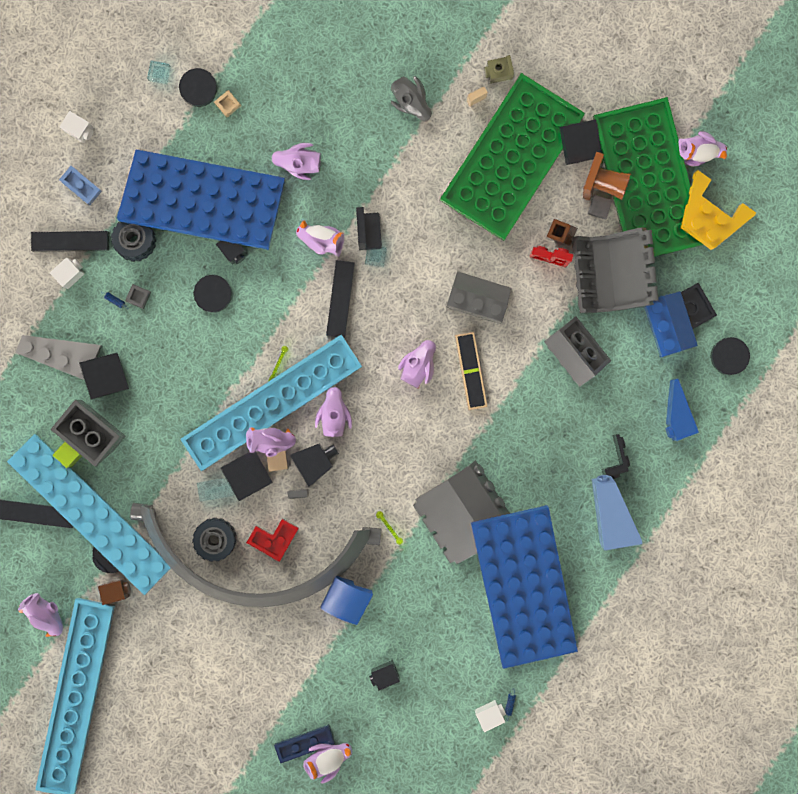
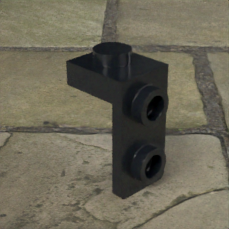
(624, 463)

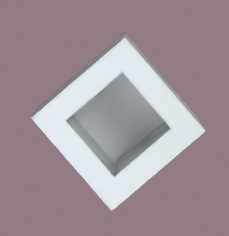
(77, 127)
(67, 272)
(490, 715)

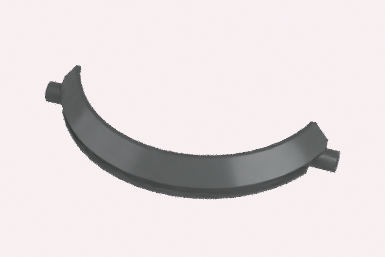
(345, 559)

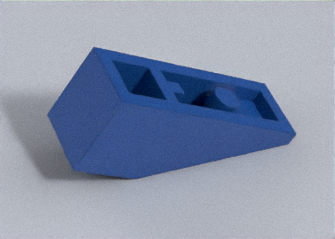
(679, 416)

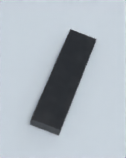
(69, 241)
(340, 298)
(32, 514)

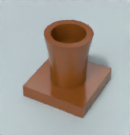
(605, 180)

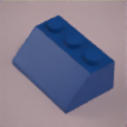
(670, 324)

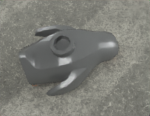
(411, 98)

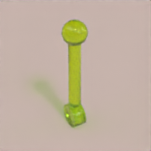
(284, 349)
(399, 540)

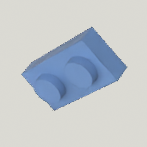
(80, 185)

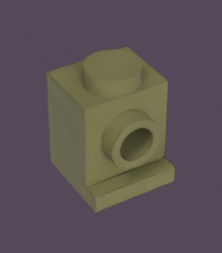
(499, 75)

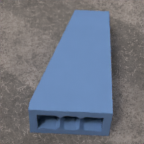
(613, 518)

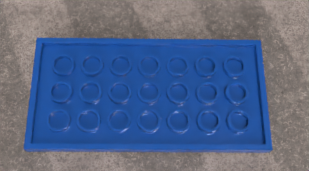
(201, 199)
(524, 586)

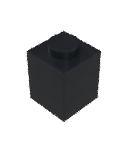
(232, 251)
(384, 675)

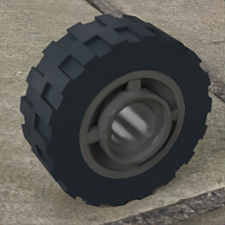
(137, 250)
(206, 548)

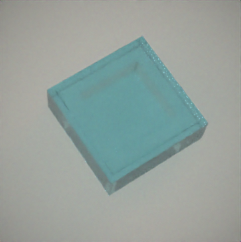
(158, 72)
(376, 257)

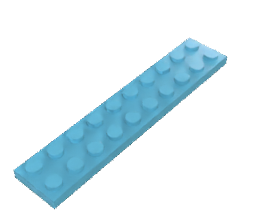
(271, 402)
(90, 514)
(75, 697)

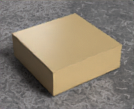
(477, 96)
(227, 103)
(278, 462)

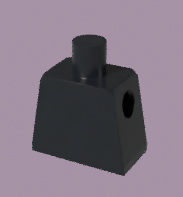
(314, 462)

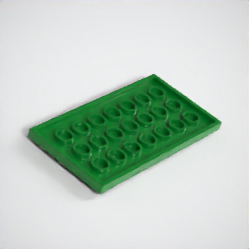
(646, 145)
(511, 157)

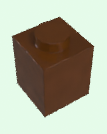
(562, 232)
(114, 591)

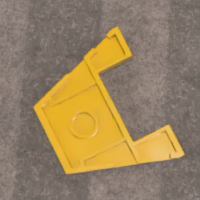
(707, 221)

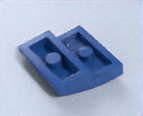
(346, 600)

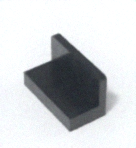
(368, 230)

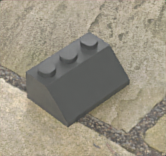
(479, 297)
(577, 351)
(87, 432)

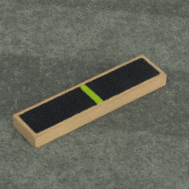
(471, 371)

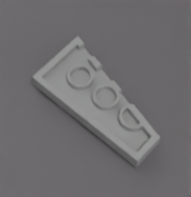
(58, 353)

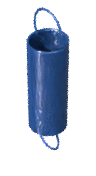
(113, 299)
(510, 704)

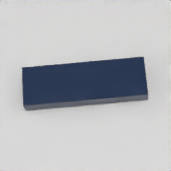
(300, 744)

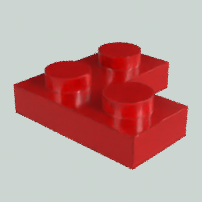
(558, 257)
(273, 544)

